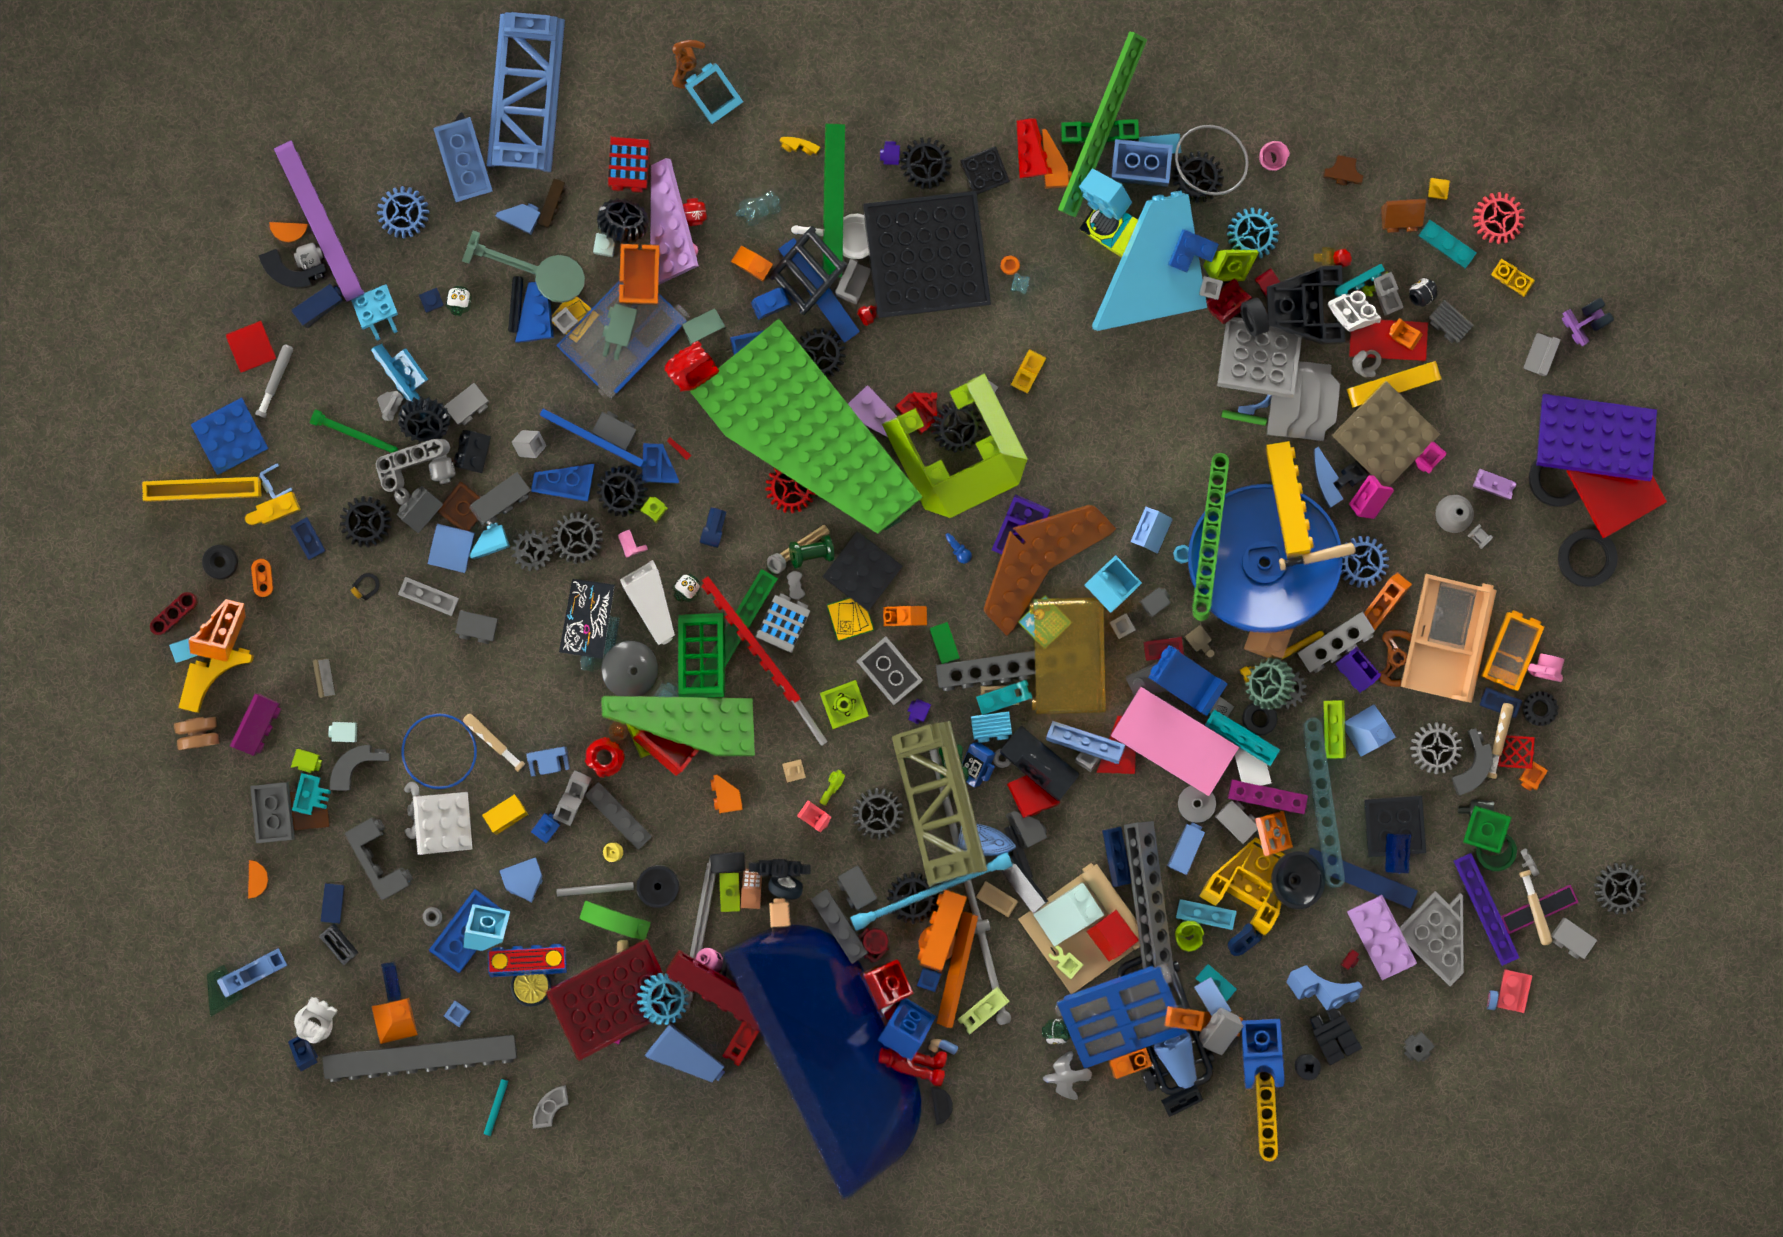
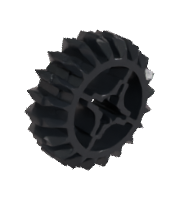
(917, 165)
(1206, 180)
(622, 220)
(826, 338)
(419, 419)
(959, 433)
(631, 478)
(354, 509)
(913, 914)

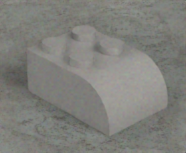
(889, 670)

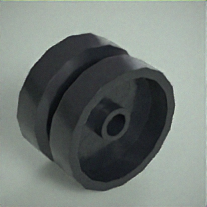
(669, 886)

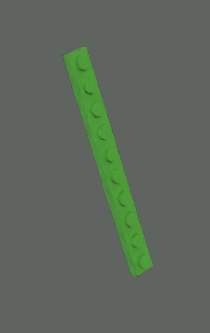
(1103, 121)

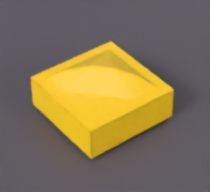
(1438, 188)

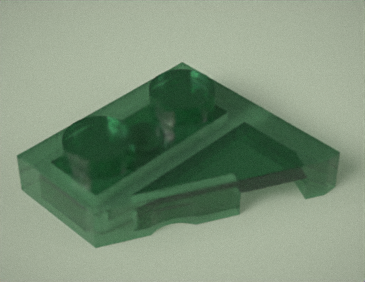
(217, 1000)

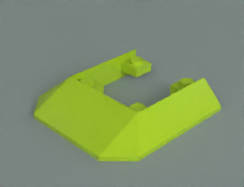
(995, 474)

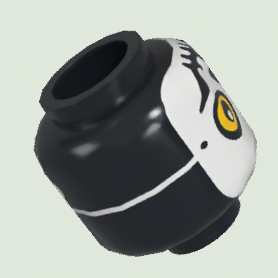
(1423, 292)

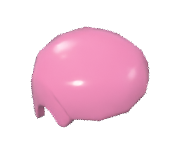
(1281, 152)

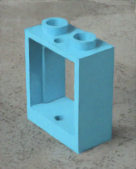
(725, 108)

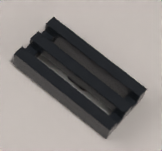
(341, 942)
(1182, 1100)

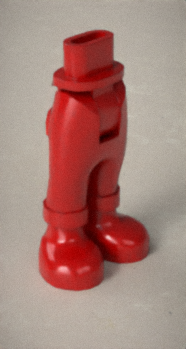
(906, 1066)

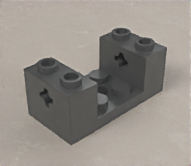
(358, 838)

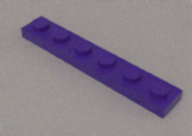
(1486, 909)

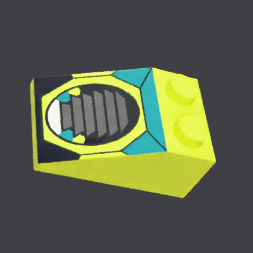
(1109, 232)

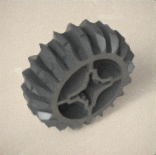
(564, 527)
(869, 803)
(1626, 881)

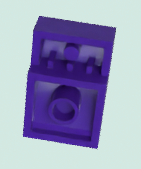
(1019, 513)

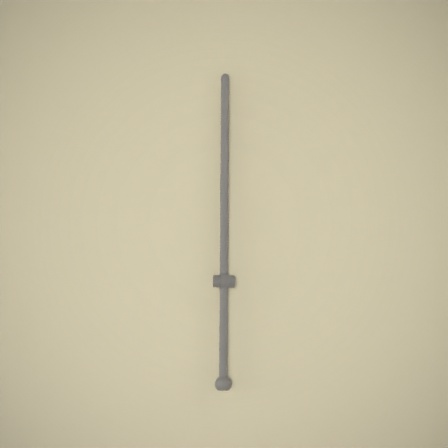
(1003, 1016)

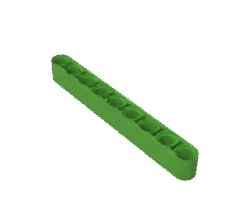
(1208, 545)

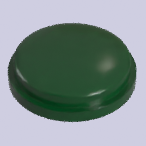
(1501, 861)

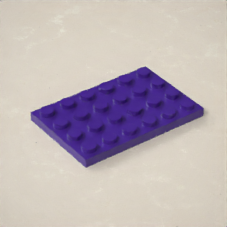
(1596, 437)

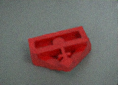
(925, 405)

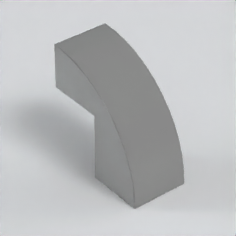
(572, 798)

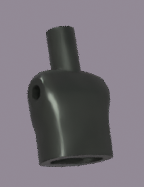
(1481, 803)

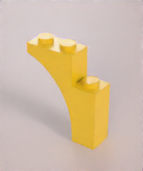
(201, 677)

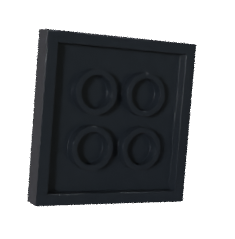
(862, 571)
(1394, 816)

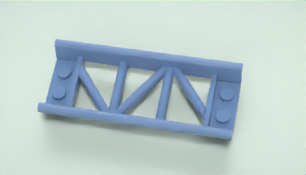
(522, 27)

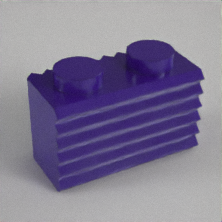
(1358, 669)

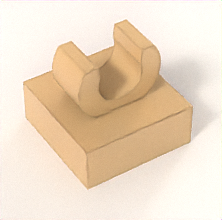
(794, 770)

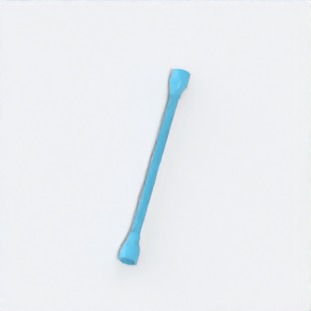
(863, 919)

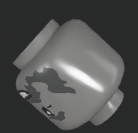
(308, 256)

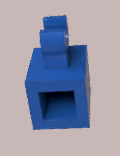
(546, 827)

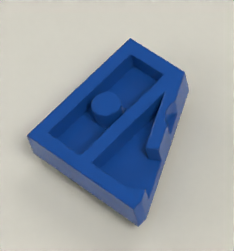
(658, 465)

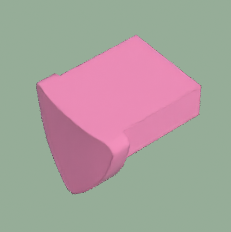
(629, 545)

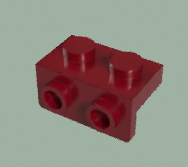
(1229, 302)

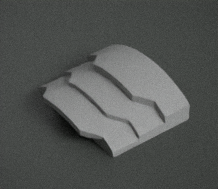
(1311, 408)

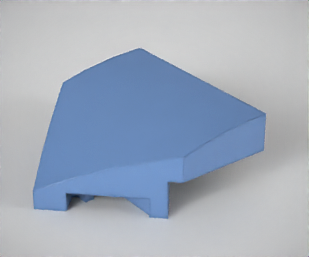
(523, 879)

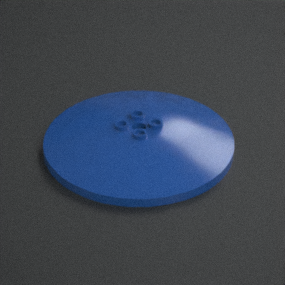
(1261, 596)

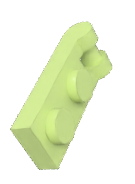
(984, 1010)

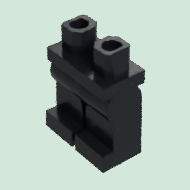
(1332, 1030)

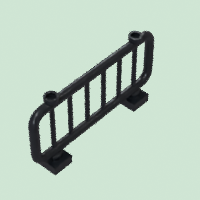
(1207, 1058)

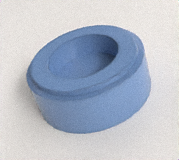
(1492, 1000)

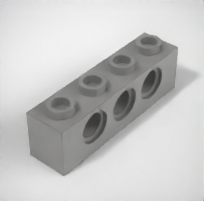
(1365, 633)

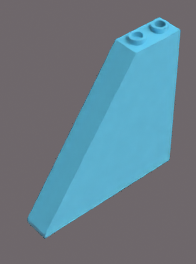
(1143, 281)

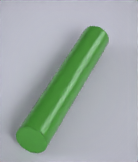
(1244, 417)

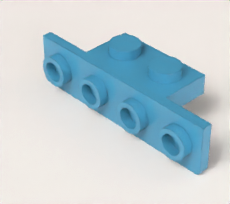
(401, 370)

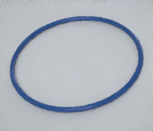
(442, 787)

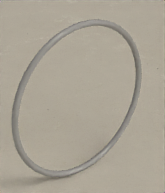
(1192, 186)

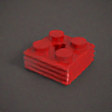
(898, 984)

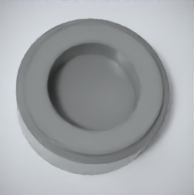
(776, 563)

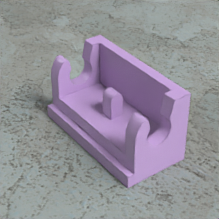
(1494, 484)

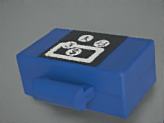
(978, 763)

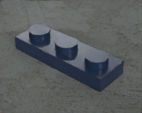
(1117, 856)

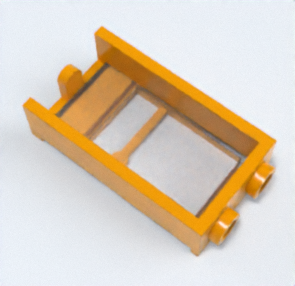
(1513, 650)

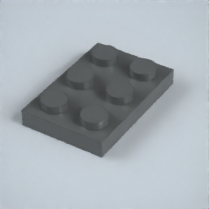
(272, 812)

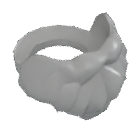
(1368, 371)
(389, 404)

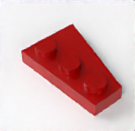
(1126, 763)

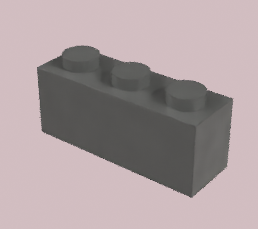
(500, 499)

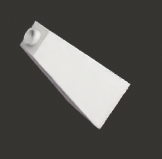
(648, 597)

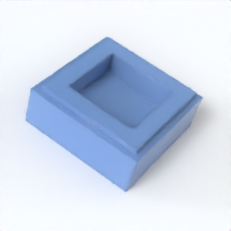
(457, 1013)

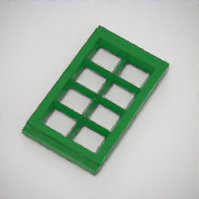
(701, 619)

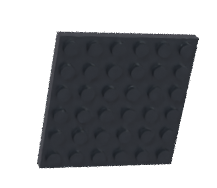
(926, 254)

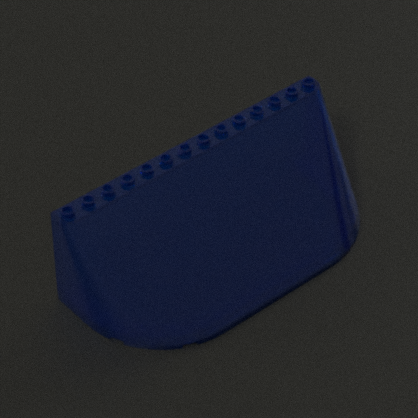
(828, 1049)

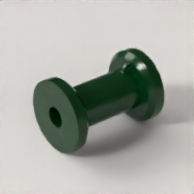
(811, 551)

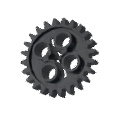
(779, 868)

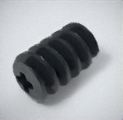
(1314, 1065)

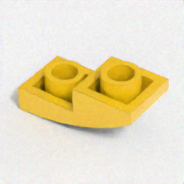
(793, 143)
(1512, 277)

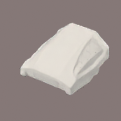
(1354, 311)

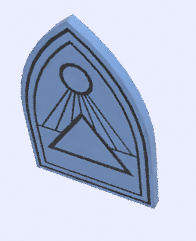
(992, 841)

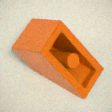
(752, 263)

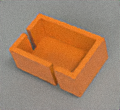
(639, 274)

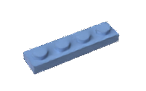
(1085, 742)

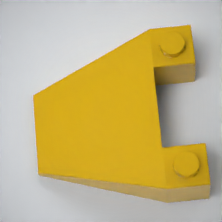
(1248, 879)

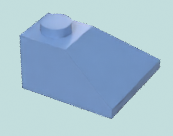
(1368, 730)

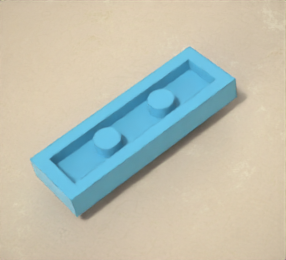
(1206, 914)

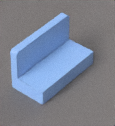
(1151, 529)

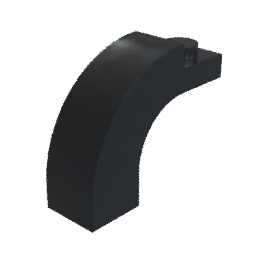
(279, 272)

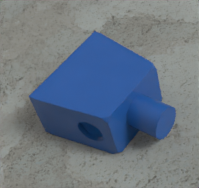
(770, 303)

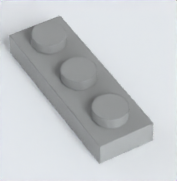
(428, 596)

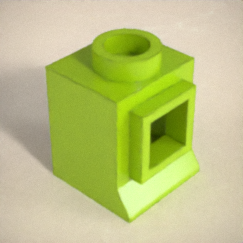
(654, 508)
(306, 761)

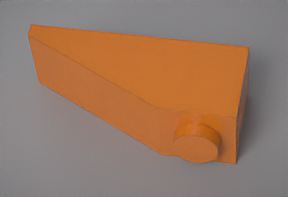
(1061, 175)
(1387, 599)

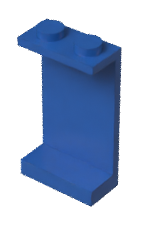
(1187, 680)

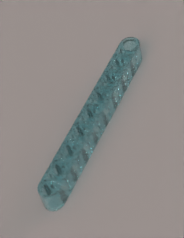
(1321, 812)

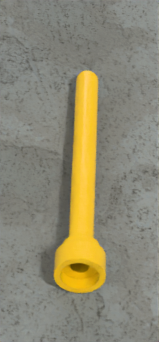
(1289, 651)

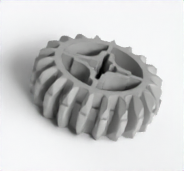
(1436, 739)

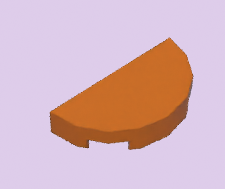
(288, 231)
(257, 879)

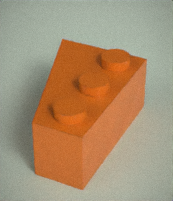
(220, 632)

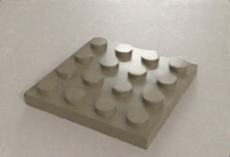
(1386, 434)

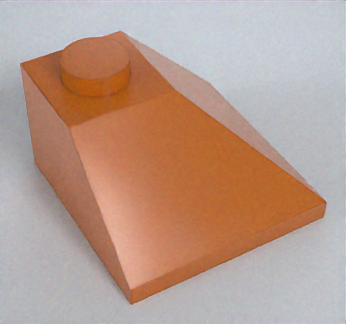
(394, 1020)

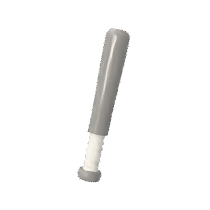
(280, 366)

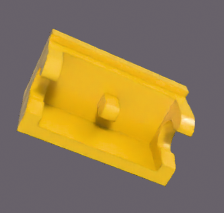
(505, 814)

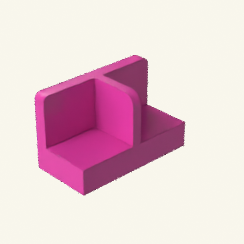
(1370, 498)

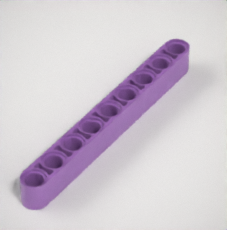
(318, 221)

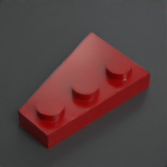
(1030, 152)

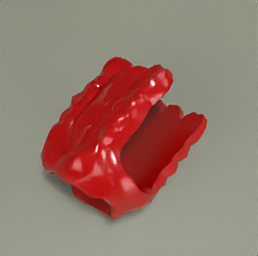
(691, 367)
(617, 757)

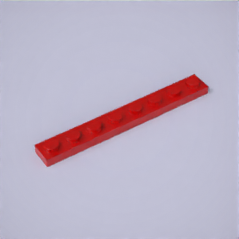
(754, 647)

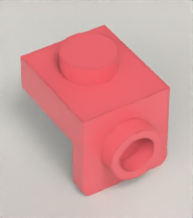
(814, 816)

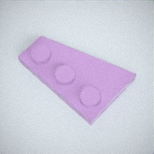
(871, 410)

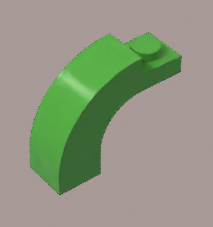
(614, 920)

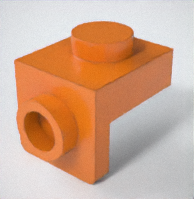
(1405, 334)
(1532, 777)

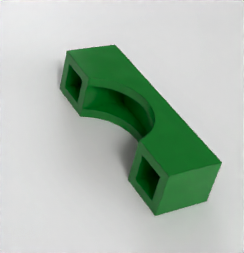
(1078, 131)

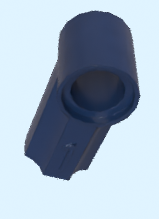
(712, 531)

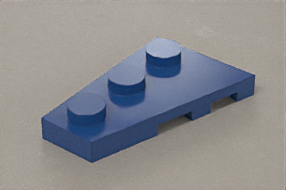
(535, 316)
(565, 482)

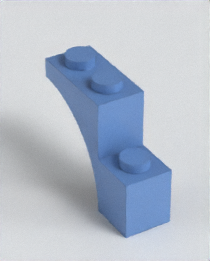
(1331, 995)

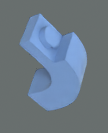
(252, 972)

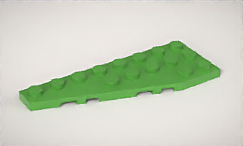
(706, 724)

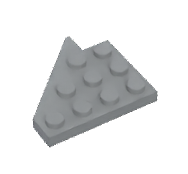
(1437, 935)

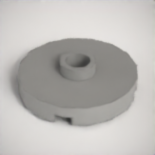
(1193, 813)

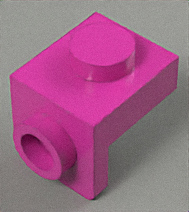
(1430, 457)

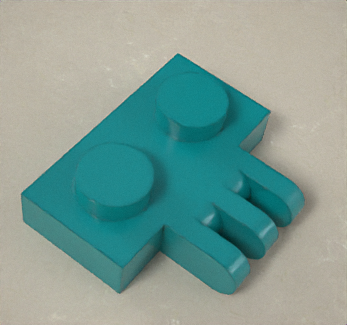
(309, 794)

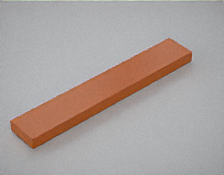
(957, 969)

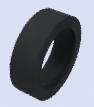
(1542, 495)
(1571, 575)

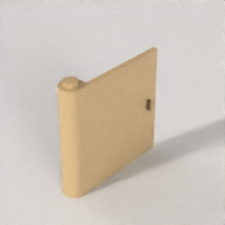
(1080, 943)

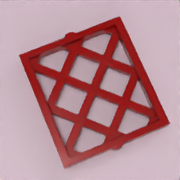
(1515, 765)

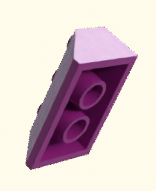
(256, 725)

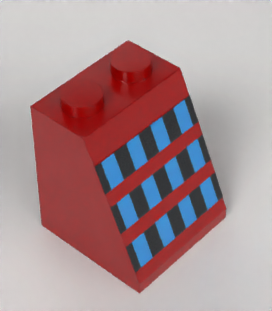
(629, 164)

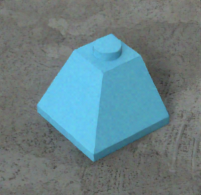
(490, 541)
(485, 927)

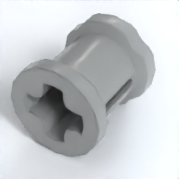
(1480, 536)

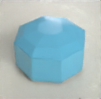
(1181, 554)

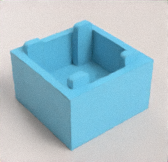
(1113, 583)

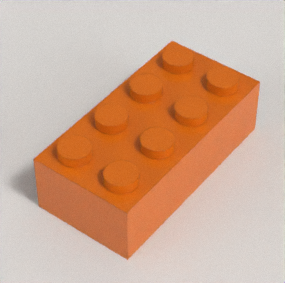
(942, 931)

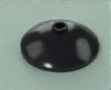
(1308, 880)

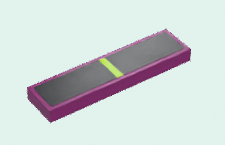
(1550, 904)

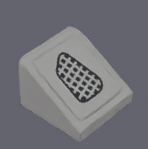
(1222, 707)

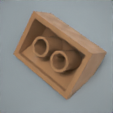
(1268, 644)

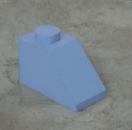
(521, 217)

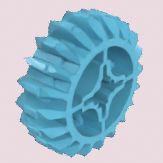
(1268, 228)
(664, 1006)

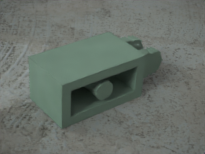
(619, 328)

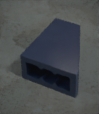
(318, 305)

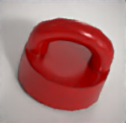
(865, 315)

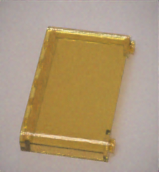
(1069, 655)

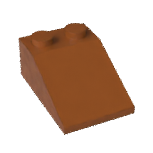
(1403, 215)

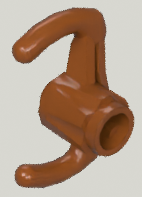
(685, 60)
(1395, 657)

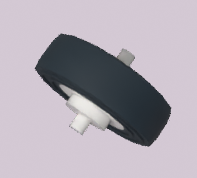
(786, 888)

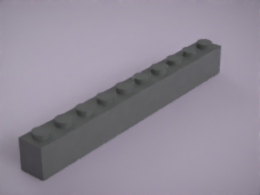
(419, 1057)

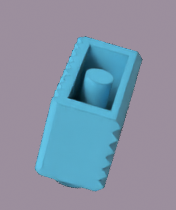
(991, 726)

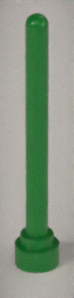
(320, 419)

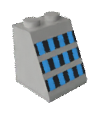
(783, 622)

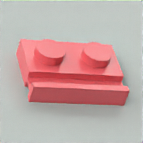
(1514, 991)

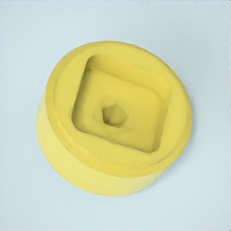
(613, 852)

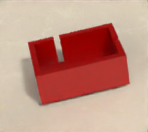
(667, 752)

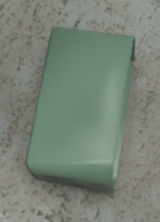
(703, 325)

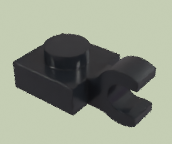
(1352, 474)

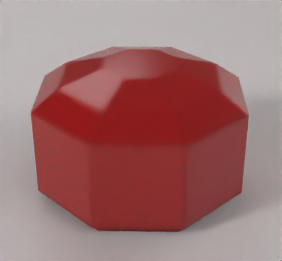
(1342, 257)

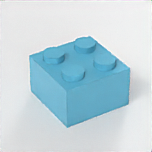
(1105, 195)

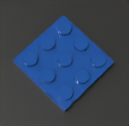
(229, 436)

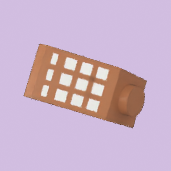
(751, 890)

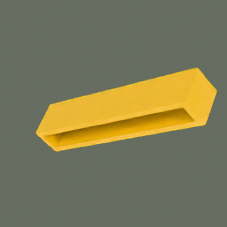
(201, 489)
(1288, 499)

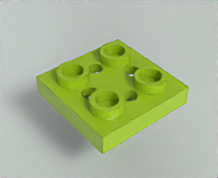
(857, 711)

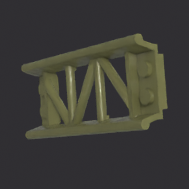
(961, 862)

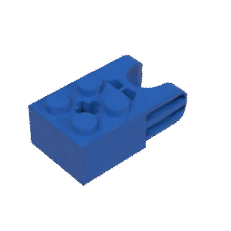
(1262, 1056)

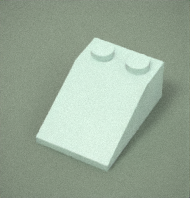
(1068, 914)

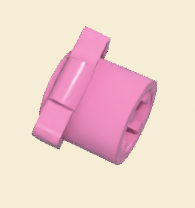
(1548, 667)

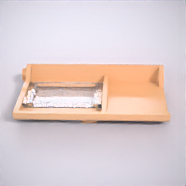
(1453, 638)

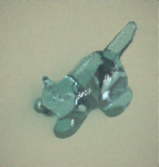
(756, 208)

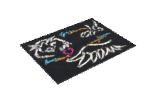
(587, 618)

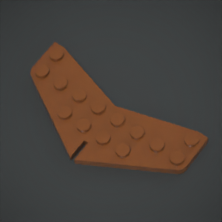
(1027, 563)

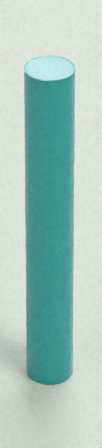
(496, 1106)

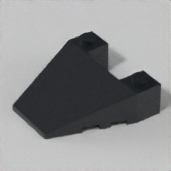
(1298, 305)

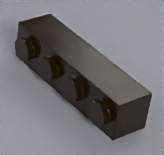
(551, 203)

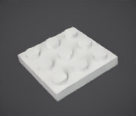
(442, 823)

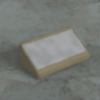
(323, 678)

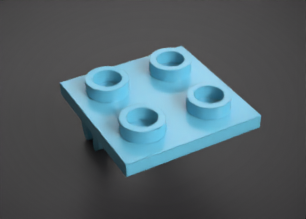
(374, 307)

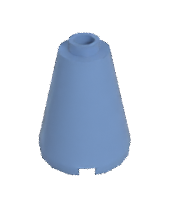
(1178, 1059)

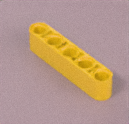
(1400, 382)
(1269, 1122)

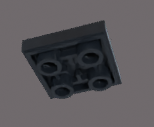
(985, 170)

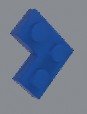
(1188, 246)

